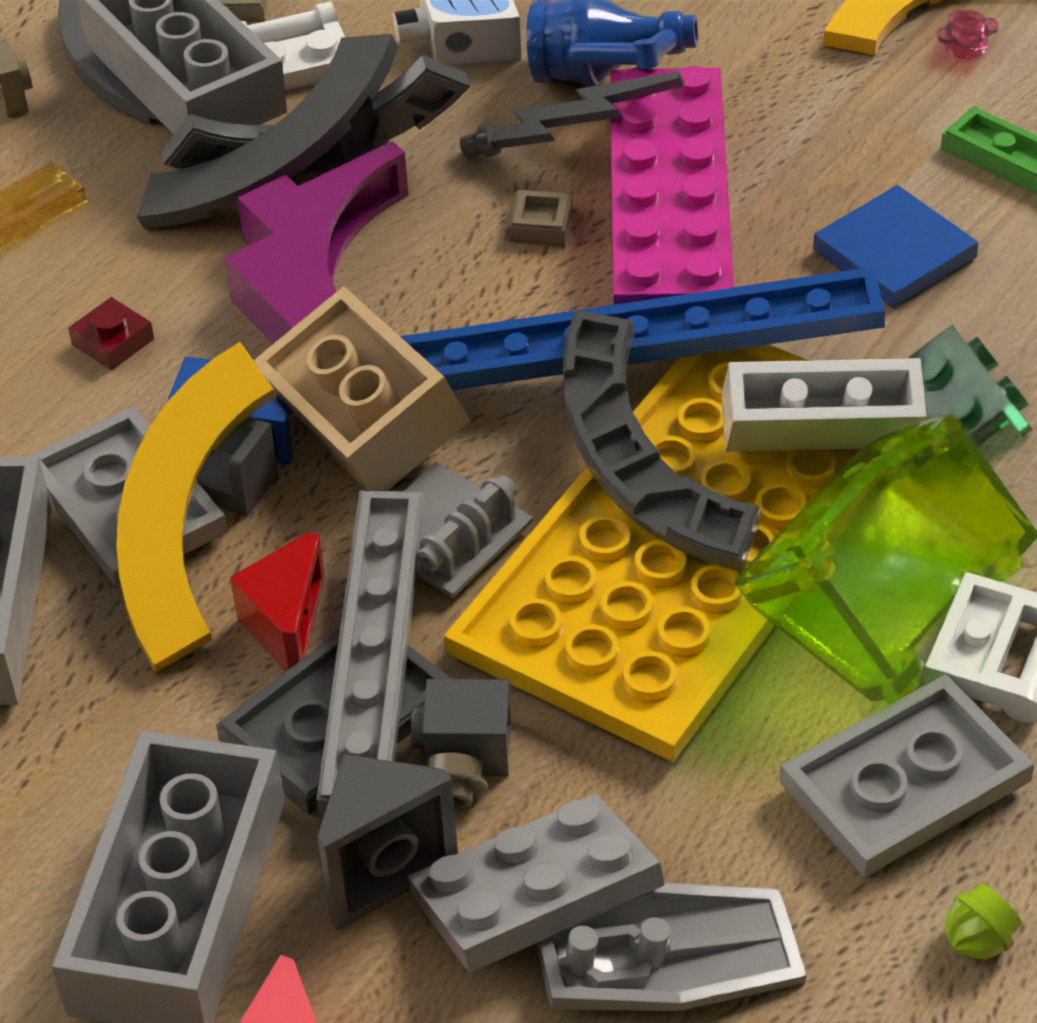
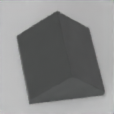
(380, 829)

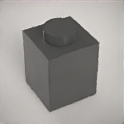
(466, 719)

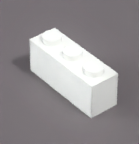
(819, 403)

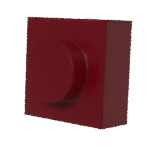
(111, 333)

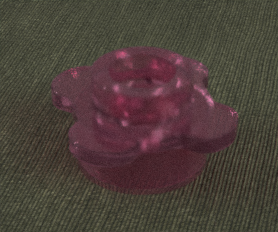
(967, 33)

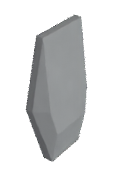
(674, 951)

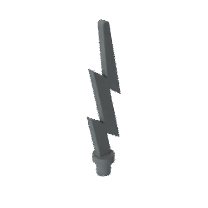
(595, 106)

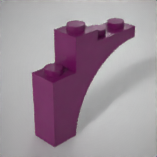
(302, 233)

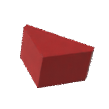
(281, 598)

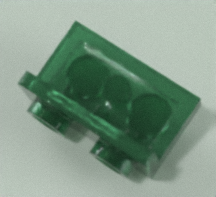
(960, 381)

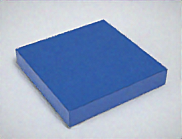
(900, 239)

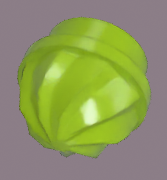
(981, 923)

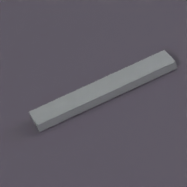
(373, 633)

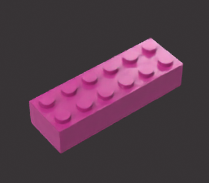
(670, 189)

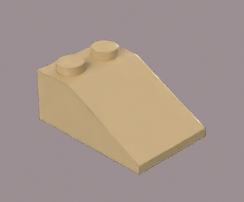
(362, 391)

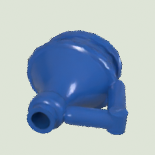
(591, 37)

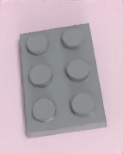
(87, 484)
(905, 774)
(534, 881)

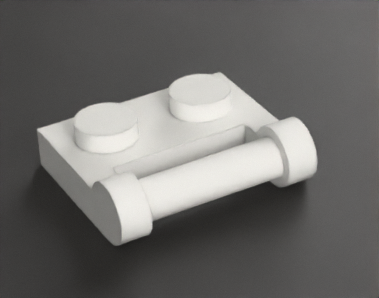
(304, 56)
(977, 642)

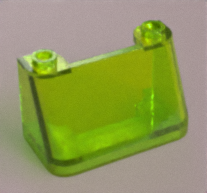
(886, 553)

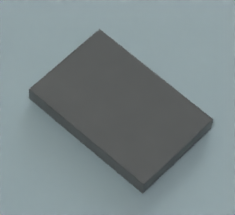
(294, 716)

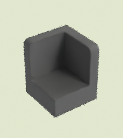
(241, 467)

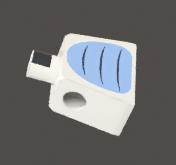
(463, 30)

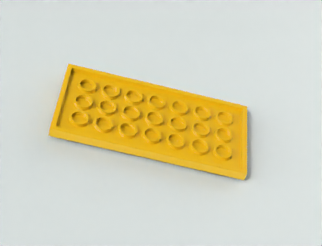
(616, 617)

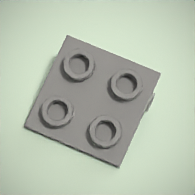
(463, 526)

